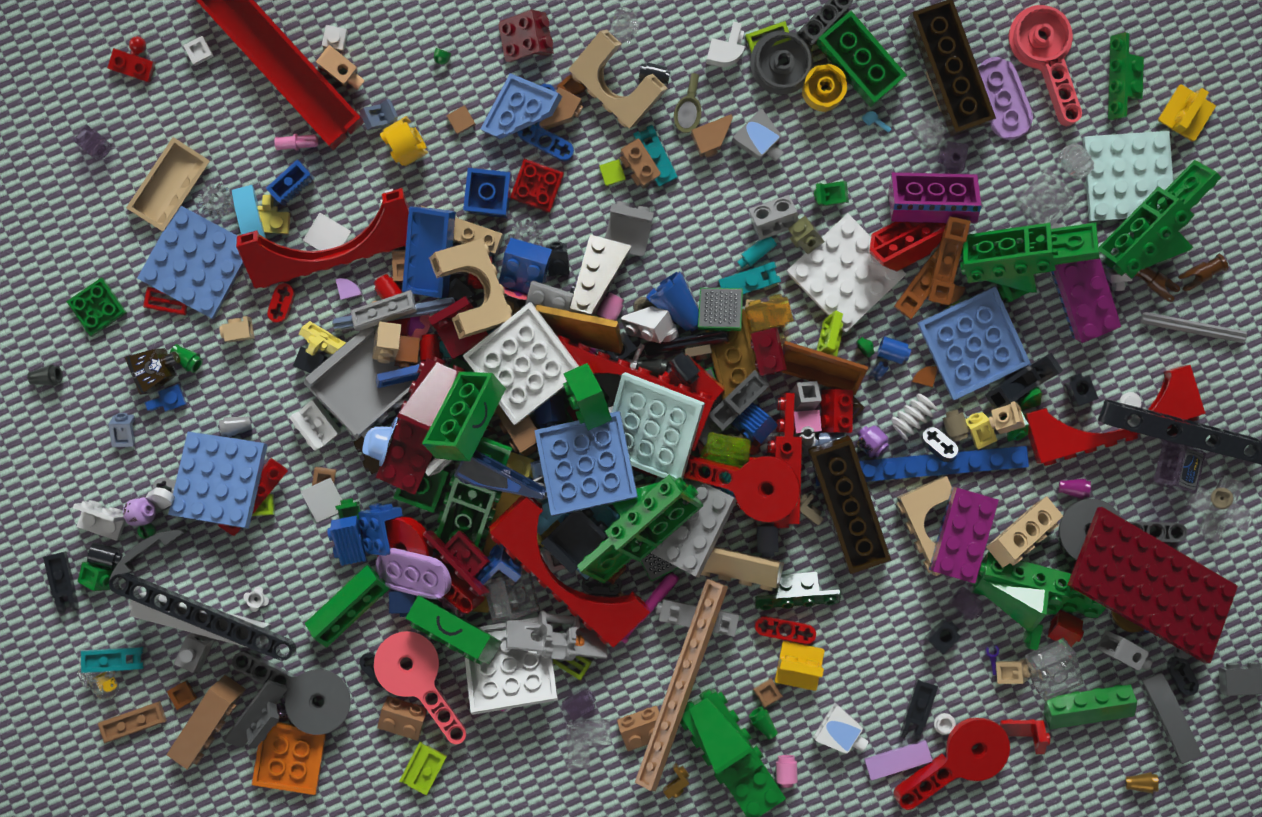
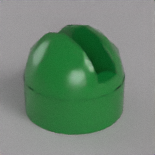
(441, 57)
(149, 528)

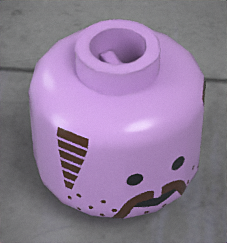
(139, 512)

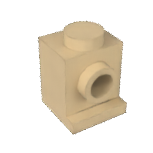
(237, 330)
(1012, 422)

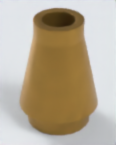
(1143, 782)

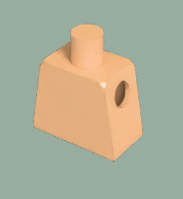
(332, 61)

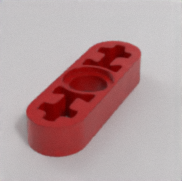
(768, 632)

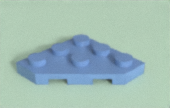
(519, 106)

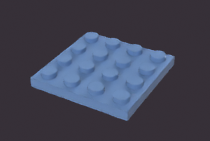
(194, 262)
(973, 343)
(585, 466)
(218, 479)

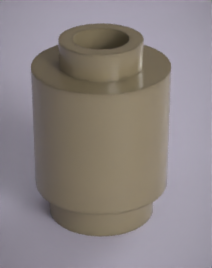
(955, 425)

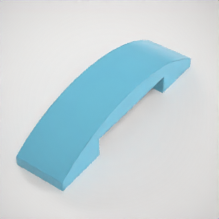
(247, 210)

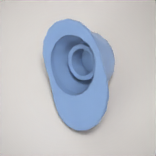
(377, 442)

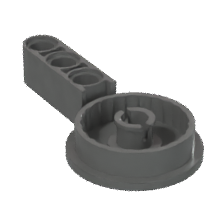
(798, 52)
(1081, 514)
(301, 693)

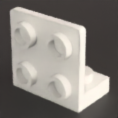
(100, 520)

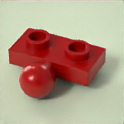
(131, 63)

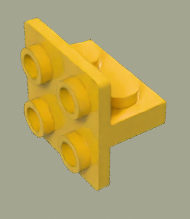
(1187, 112)
(799, 665)

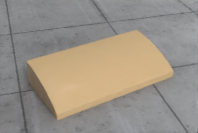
(168, 184)

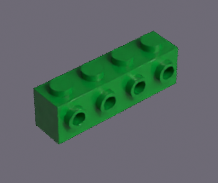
(346, 606)
(1090, 706)

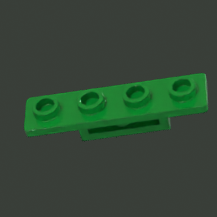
(1124, 76)

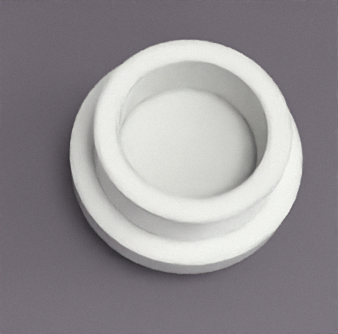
(1131, 399)
(944, 723)

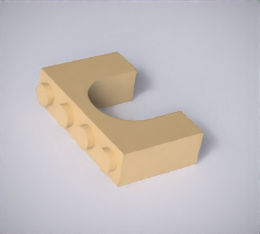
(590, 71)
(474, 259)
(916, 505)

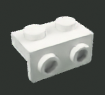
(315, 424)

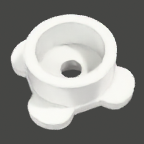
(254, 605)

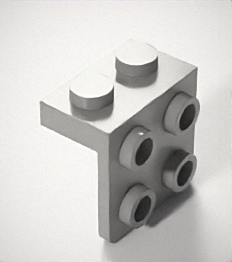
(630, 226)
(549, 296)

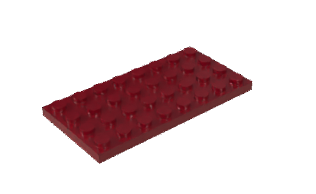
(1153, 585)

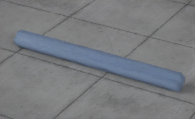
(422, 309)

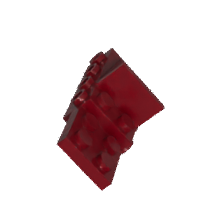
(406, 455)

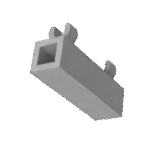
(682, 614)

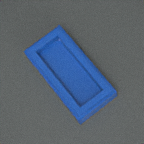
(397, 376)

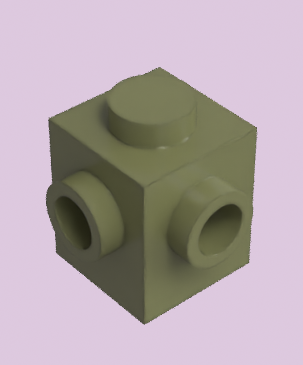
(805, 235)

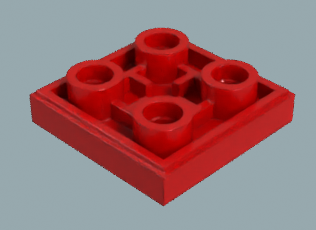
(537, 185)

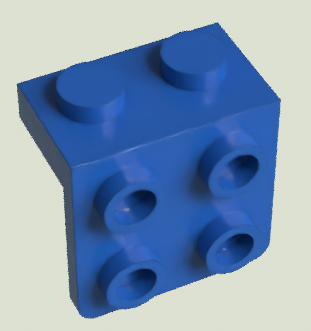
(373, 527)
(500, 561)

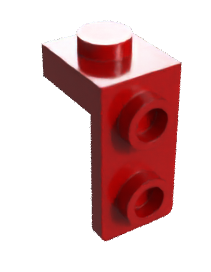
(1028, 728)

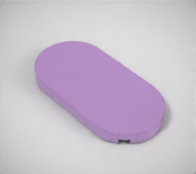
(1006, 97)
(414, 574)

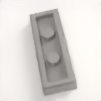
(383, 310)

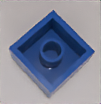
(487, 192)
(523, 264)

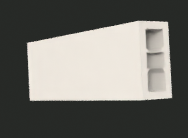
(146, 613)

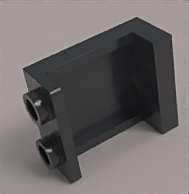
(575, 538)

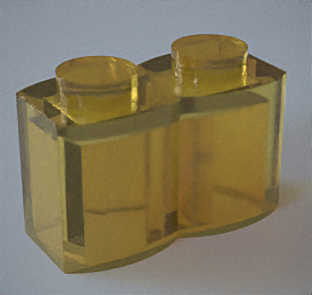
(769, 313)

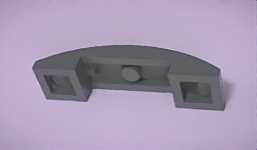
(166, 538)

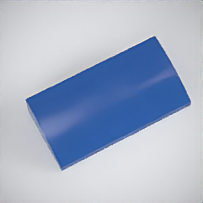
(427, 233)

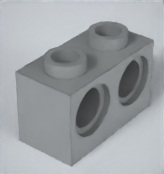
(773, 217)

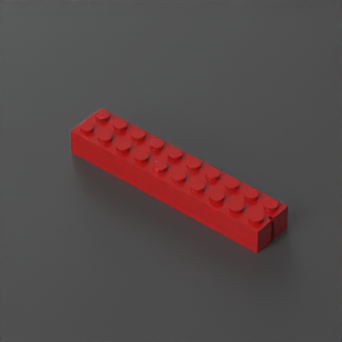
(285, 68)

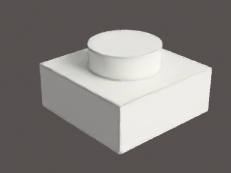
(335, 37)
(198, 50)

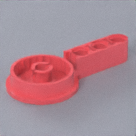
(1047, 54)
(417, 680)

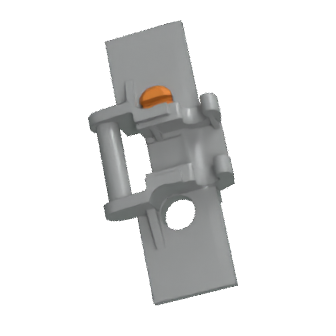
(555, 645)

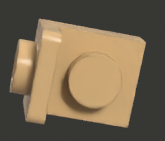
(1012, 672)

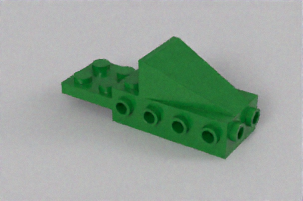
(1158, 234)
(1017, 261)
(471, 506)
(645, 519)
(1028, 598)
(731, 753)

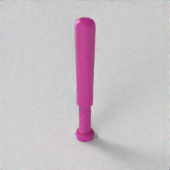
(657, 595)

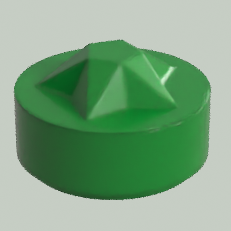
(865, 347)

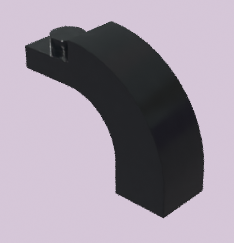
(1023, 381)

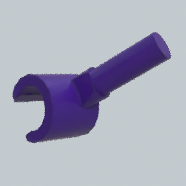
(992, 658)

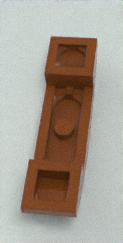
(947, 260)
(917, 290)

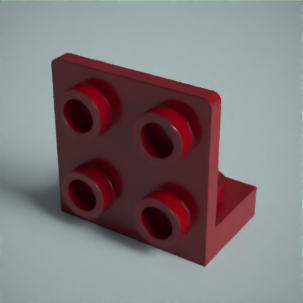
(444, 325)

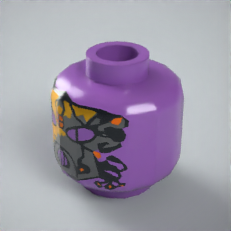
(872, 441)

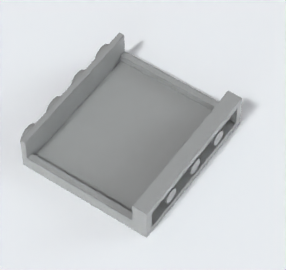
(349, 385)

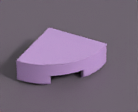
(347, 289)

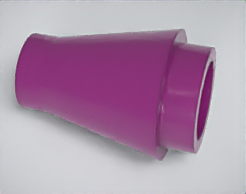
(1077, 488)

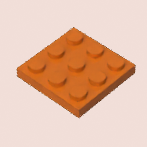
(289, 760)

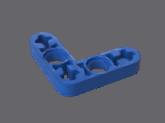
(538, 132)

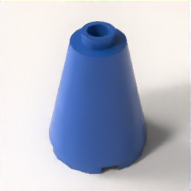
(677, 299)

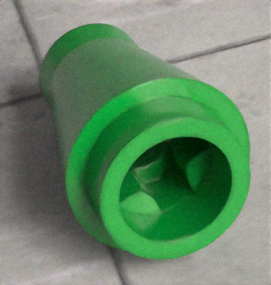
(189, 360)
(762, 721)

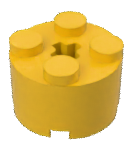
(817, 78)
(404, 141)

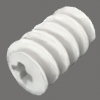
(913, 415)

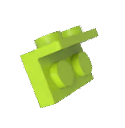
(831, 334)

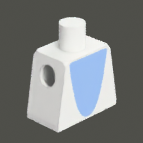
(840, 731)

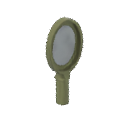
(688, 110)

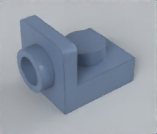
(122, 430)

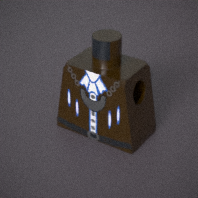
(152, 369)

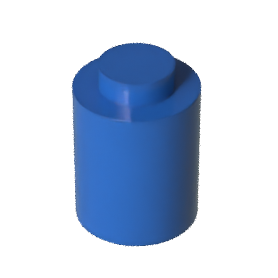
(893, 350)

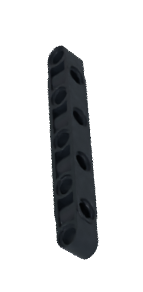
(1182, 431)

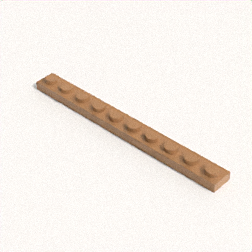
(681, 685)

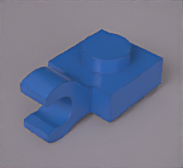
(169, 399)

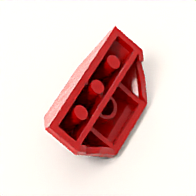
(905, 243)

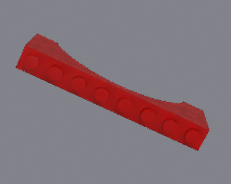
(273, 263)
(603, 364)
(1054, 439)
(606, 615)

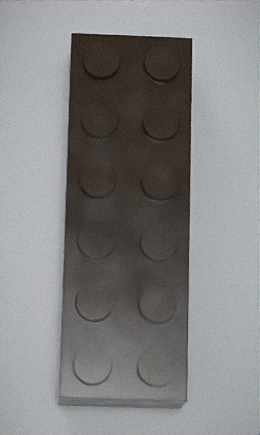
(951, 67)
(849, 504)

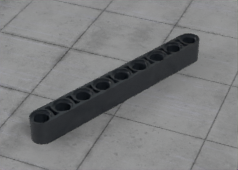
(192, 616)

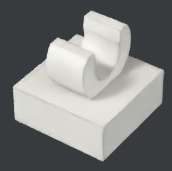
(1116, 280)

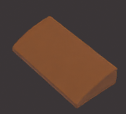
(822, 367)

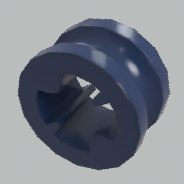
(878, 371)

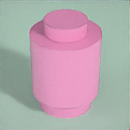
(610, 307)
(786, 771)

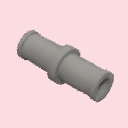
(808, 439)

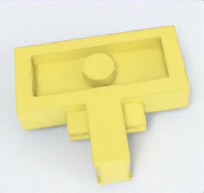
(272, 220)
(320, 339)

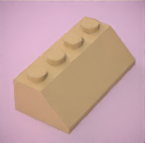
(744, 567)

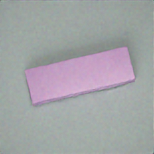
(898, 760)

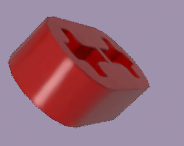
(276, 301)

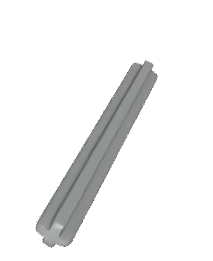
(1193, 327)

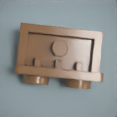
(641, 164)
(402, 718)
(638, 727)

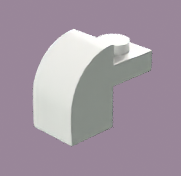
(726, 53)

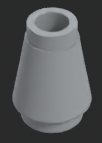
(234, 425)

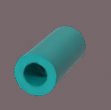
(756, 251)

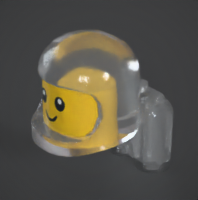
(103, 683)

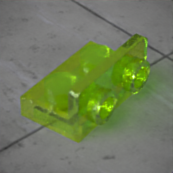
(726, 449)

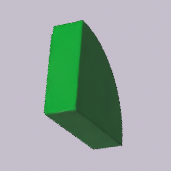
(1031, 400)

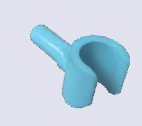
(871, 117)

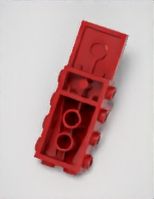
(787, 449)

